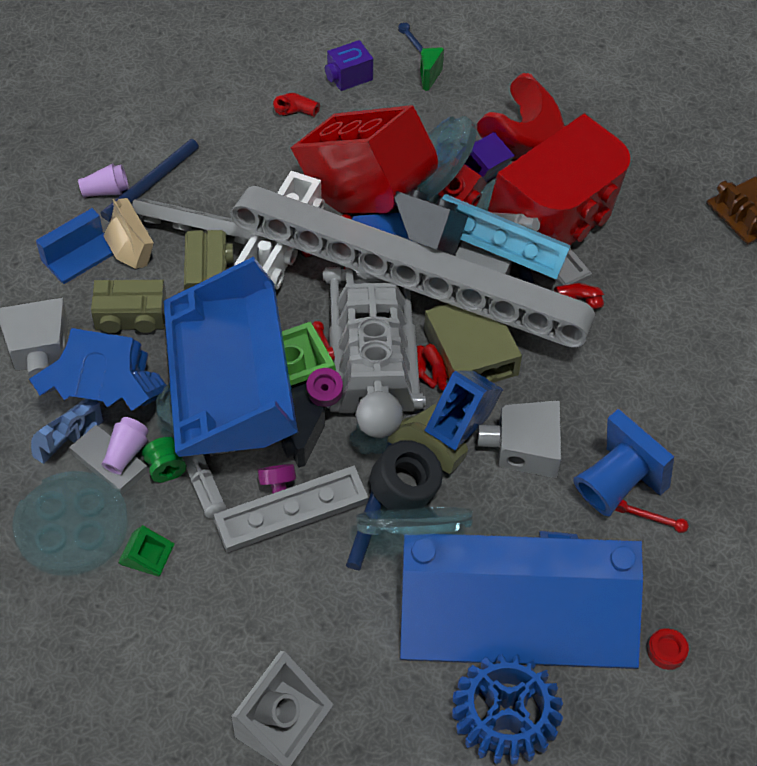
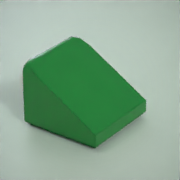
(431, 66)
(146, 551)

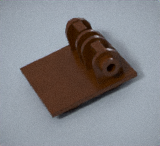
(738, 207)

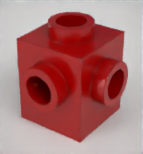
(465, 186)

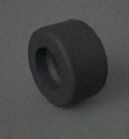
(415, 459)

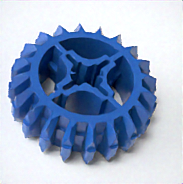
(489, 682)

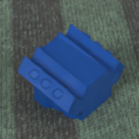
(101, 370)

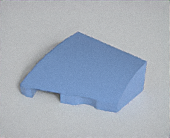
(69, 426)

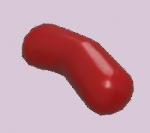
(422, 361)
(437, 364)

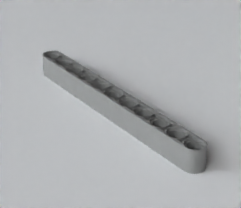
(414, 266)

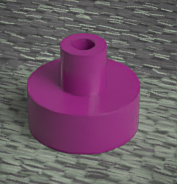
(324, 387)
(277, 476)

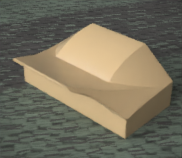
(128, 235)

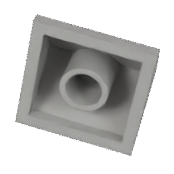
(280, 712)

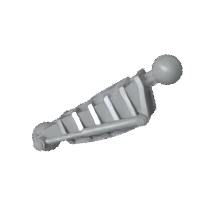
(373, 350)

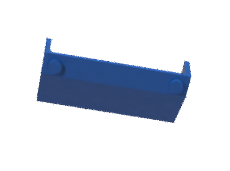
(228, 364)
(521, 597)

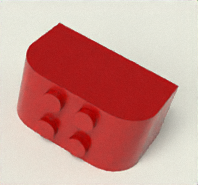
(368, 158)
(565, 181)

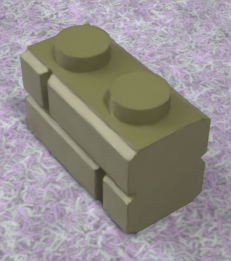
(205, 255)
(128, 305)

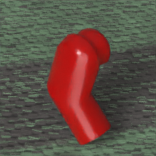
(294, 103)
(583, 291)

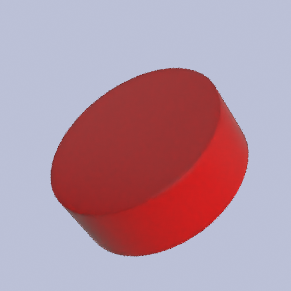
(668, 649)

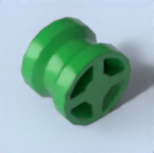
(163, 460)

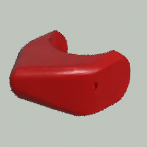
(539, 115)

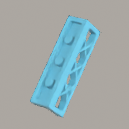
(511, 240)

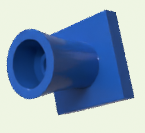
(630, 458)

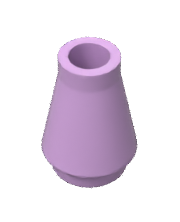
(106, 181)
(124, 444)

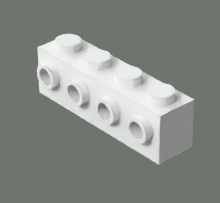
(273, 255)

